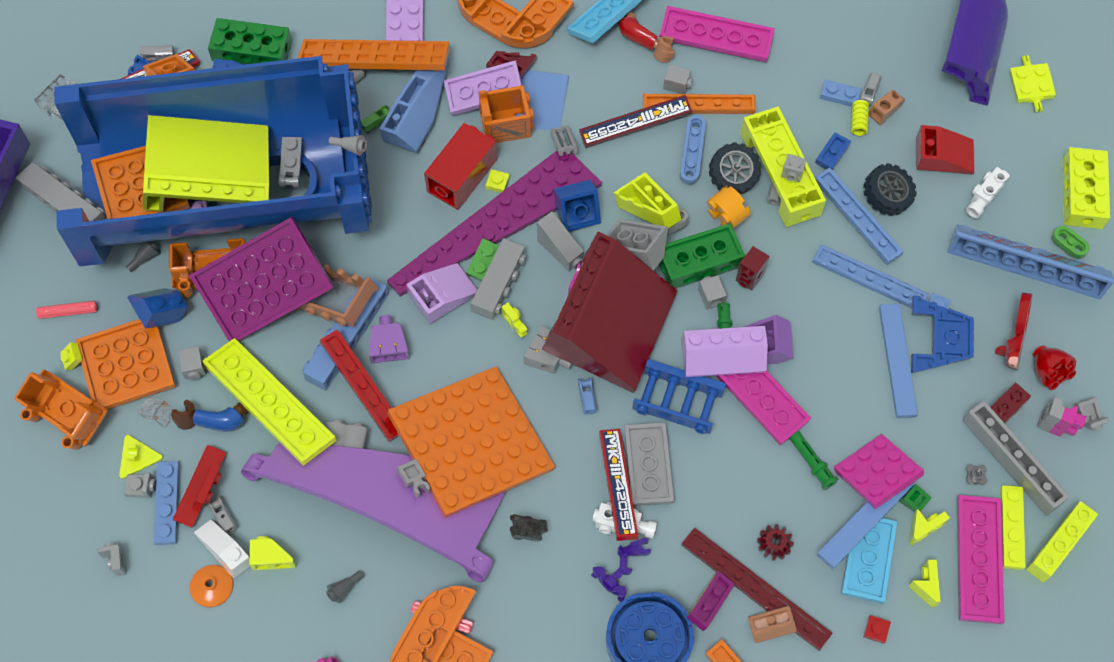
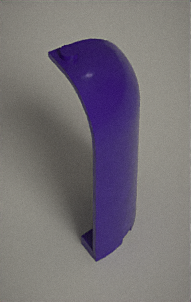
(977, 45)

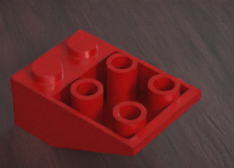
(944, 150)

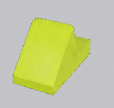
(922, 528)
(928, 589)

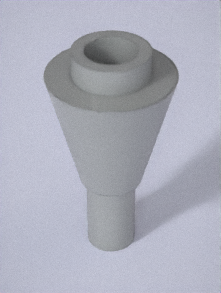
(354, 144)

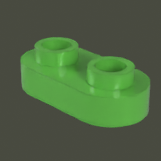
(1070, 242)

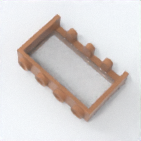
(344, 300)

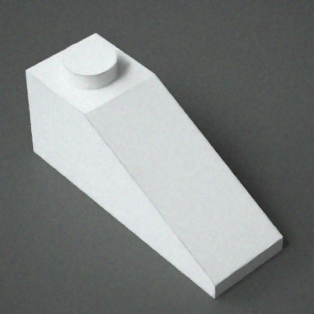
(223, 548)

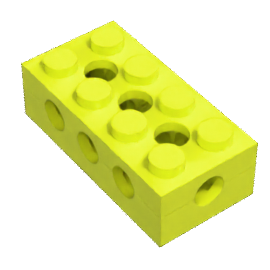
(1086, 188)

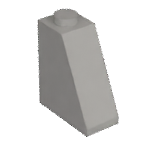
(559, 242)

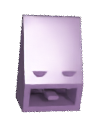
(440, 291)

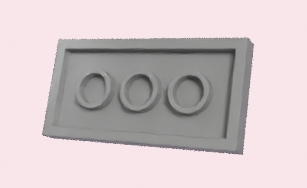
(648, 464)

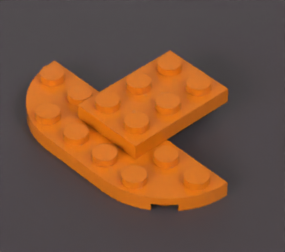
(433, 633)

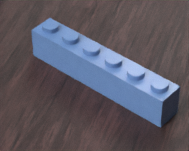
(321, 368)

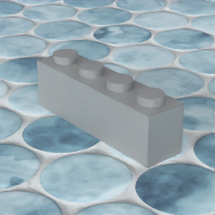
(498, 279)

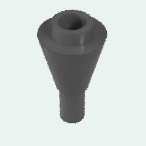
(145, 252)
(340, 589)

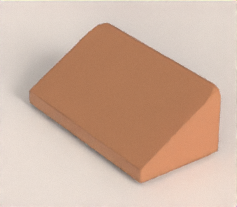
(772, 624)

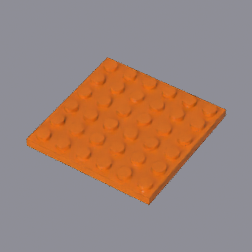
(471, 441)

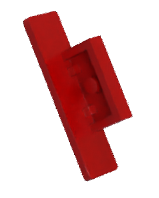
(199, 486)

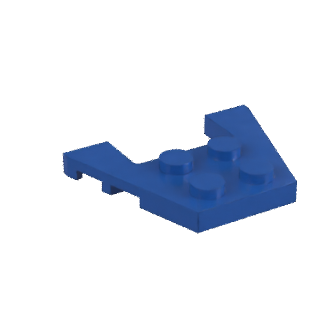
(951, 336)

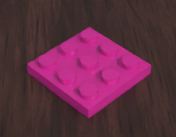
(878, 471)

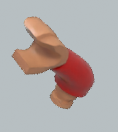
(639, 34)

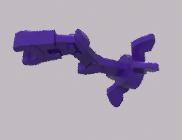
(610, 582)

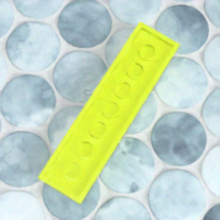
(269, 401)

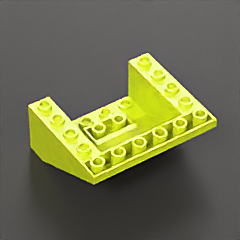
(204, 161)

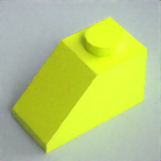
(268, 555)

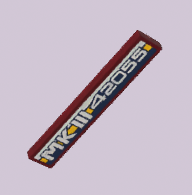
(635, 121)

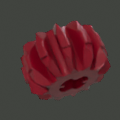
(773, 549)

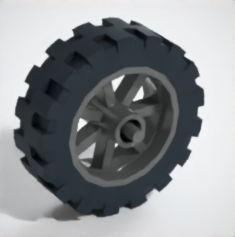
(900, 182)

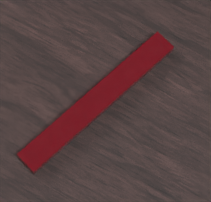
(754, 586)

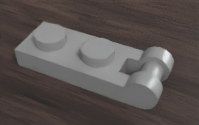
(290, 161)

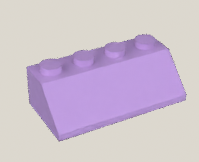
(724, 351)

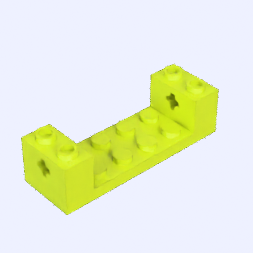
(773, 141)

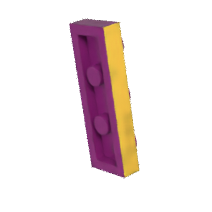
(710, 601)

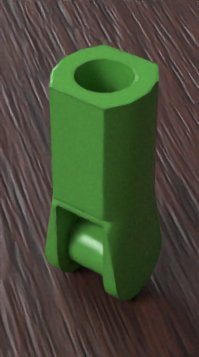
(374, 119)

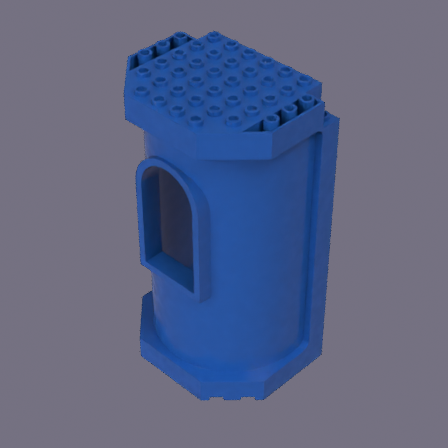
(286, 95)

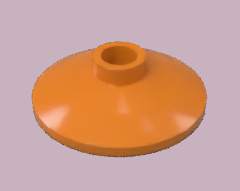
(213, 595)

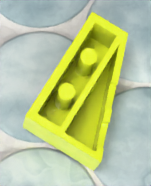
(648, 201)

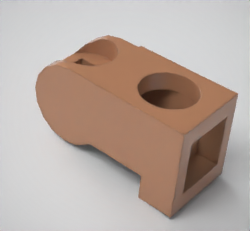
(886, 107)

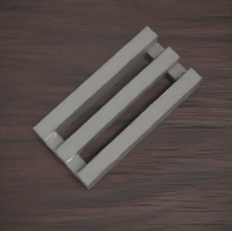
(565, 148)

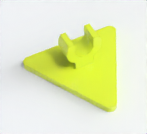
(136, 457)

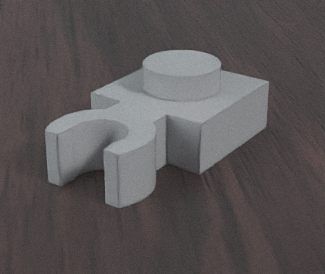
(413, 475)

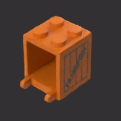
(499, 112)

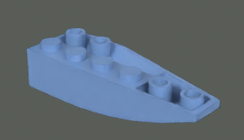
(414, 110)

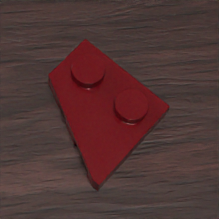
(523, 62)

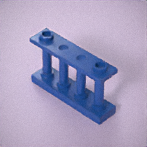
(675, 377)

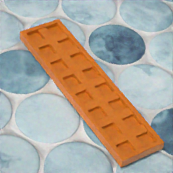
(379, 53)

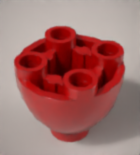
(1053, 366)

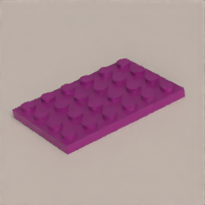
(261, 280)

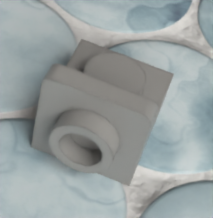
(793, 168)
(140, 485)
(115, 556)

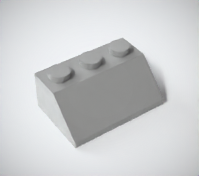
(641, 239)

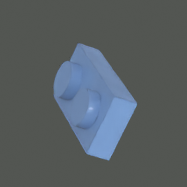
(839, 93)

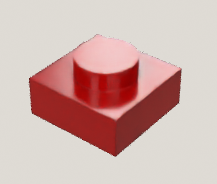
(877, 629)

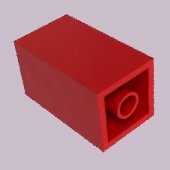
(461, 166)

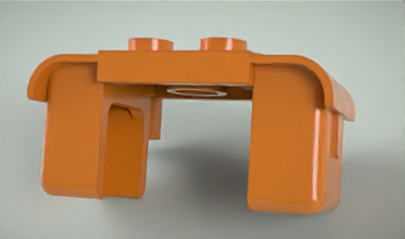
(184, 262)
(62, 406)

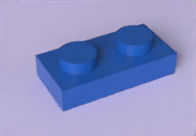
(833, 151)

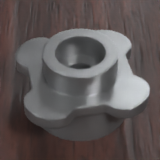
(976, 480)

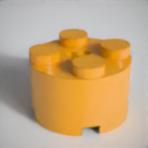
(728, 207)

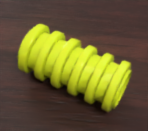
(860, 116)

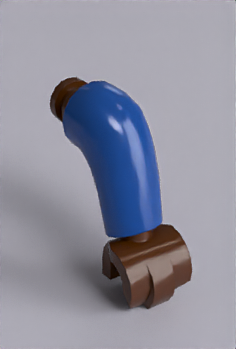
(223, 421)

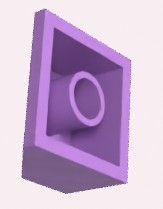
(778, 338)

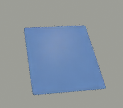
(546, 97)

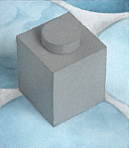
(677, 79)
(711, 291)
(191, 363)

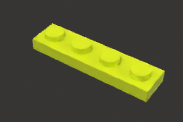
(1012, 527)

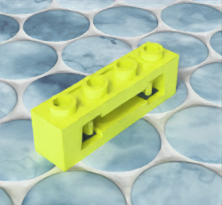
(1062, 542)

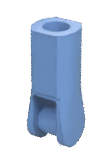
(587, 397)

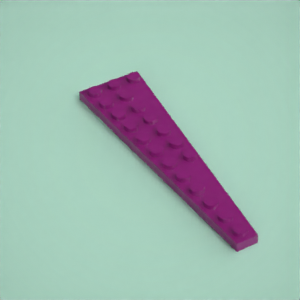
(500, 218)

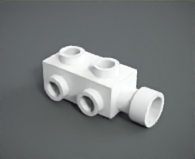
(987, 191)
(606, 524)

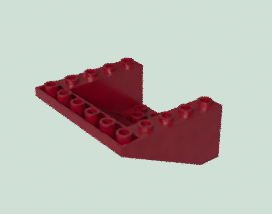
(611, 314)

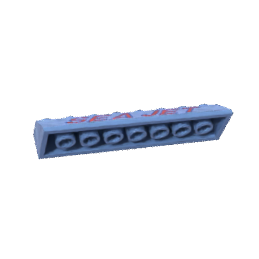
(1030, 262)

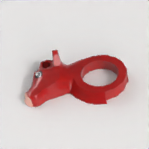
(1014, 345)

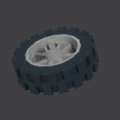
(745, 154)

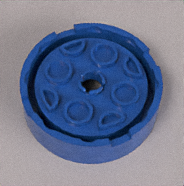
(649, 612)

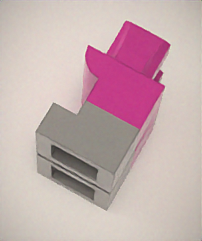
(1059, 419)

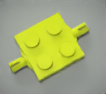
(1032, 83)

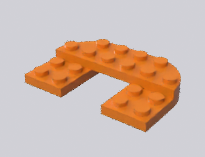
(516, 28)

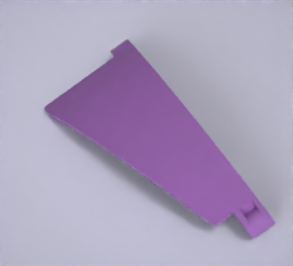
(370, 486)

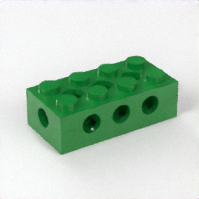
(249, 42)
(701, 256)

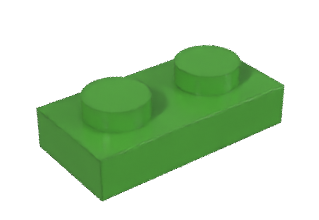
(482, 259)

